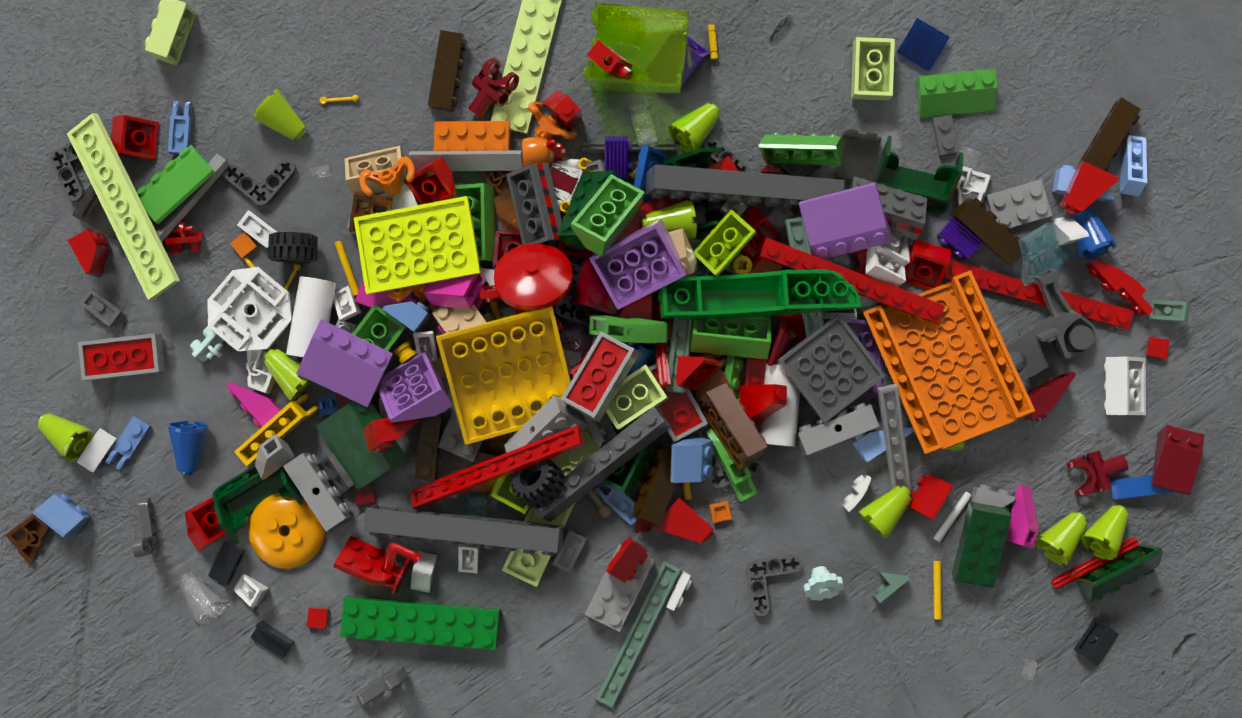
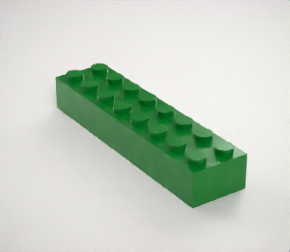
(420, 622)

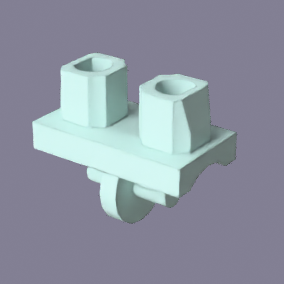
(208, 347)

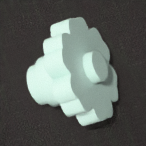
(823, 584)

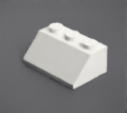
(1125, 386)

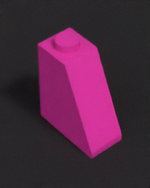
(455, 292)

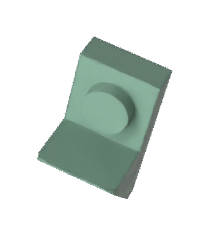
(1170, 311)
(894, 582)

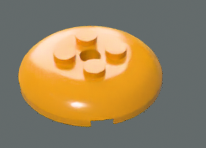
(272, 545)

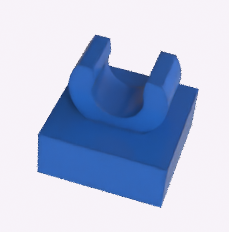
(327, 404)

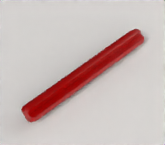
(661, 352)
(1091, 565)

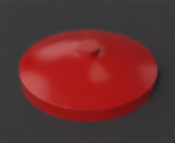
(533, 277)

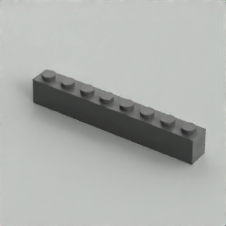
(606, 461)

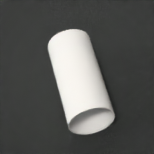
(312, 304)
(782, 425)

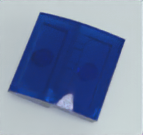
(923, 44)

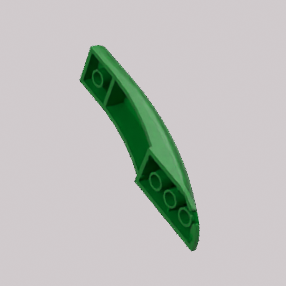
(757, 295)

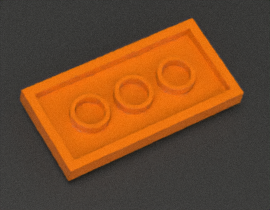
(472, 136)

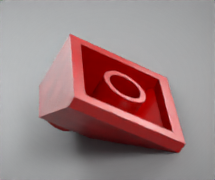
(203, 525)

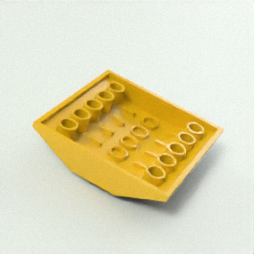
(503, 372)

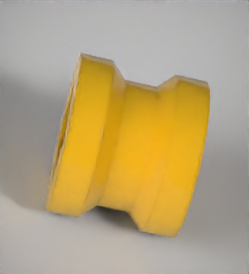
(737, 264)
(405, 352)

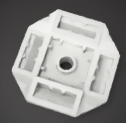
(229, 308)

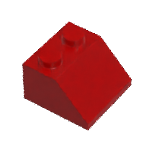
(134, 137)
(433, 182)
(764, 229)
(90, 251)
(927, 264)
(929, 495)
(626, 560)

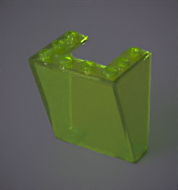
(649, 39)

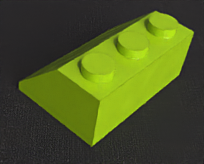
(724, 242)

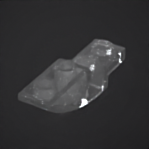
(641, 119)

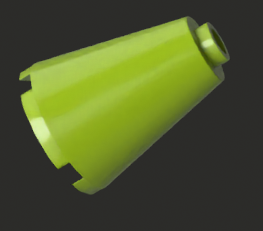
(279, 116)
(694, 127)
(675, 218)
(284, 372)
(65, 435)
(887, 510)
(1107, 533)
(1062, 538)

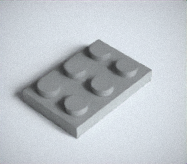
(1020, 204)

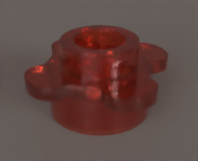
(641, 526)

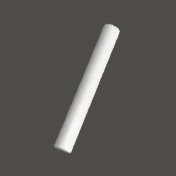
(952, 517)

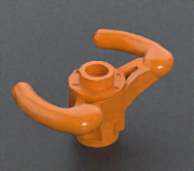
(548, 125)
(388, 178)

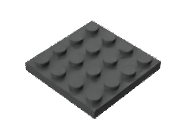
(831, 368)

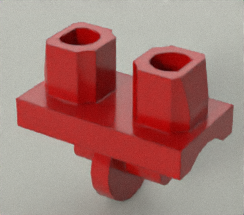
(176, 240)

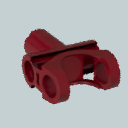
(488, 91)
(1098, 471)

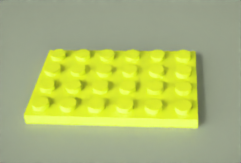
(417, 245)

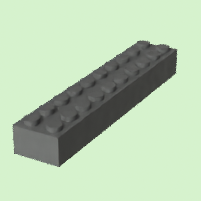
(736, 186)
(464, 528)

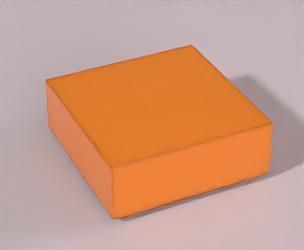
(243, 245)
(720, 512)

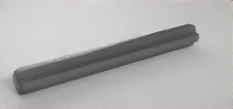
(599, 147)

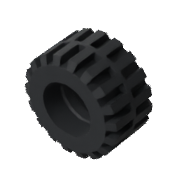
(292, 247)
(538, 484)

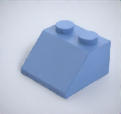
(410, 314)
(692, 460)
(62, 514)

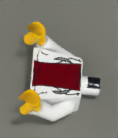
(566, 178)

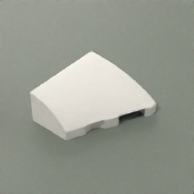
(972, 185)
(259, 375)

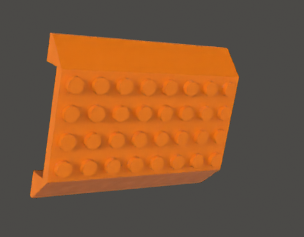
(950, 373)

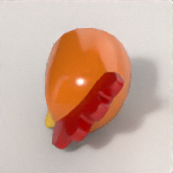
(541, 151)

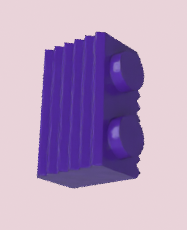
(616, 155)
(959, 239)

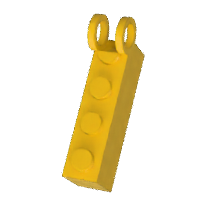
(280, 425)

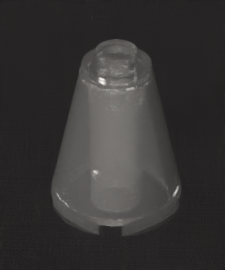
(202, 599)

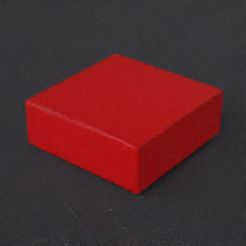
(1157, 347)
(317, 617)

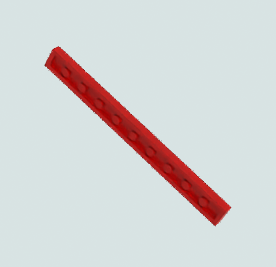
(864, 285)
(1031, 293)
(497, 467)

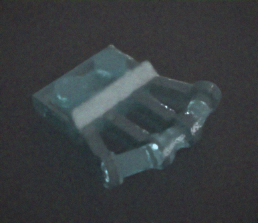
(1037, 244)

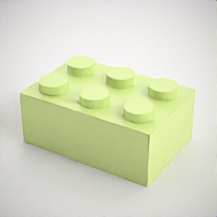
(170, 31)
(872, 68)
(635, 397)

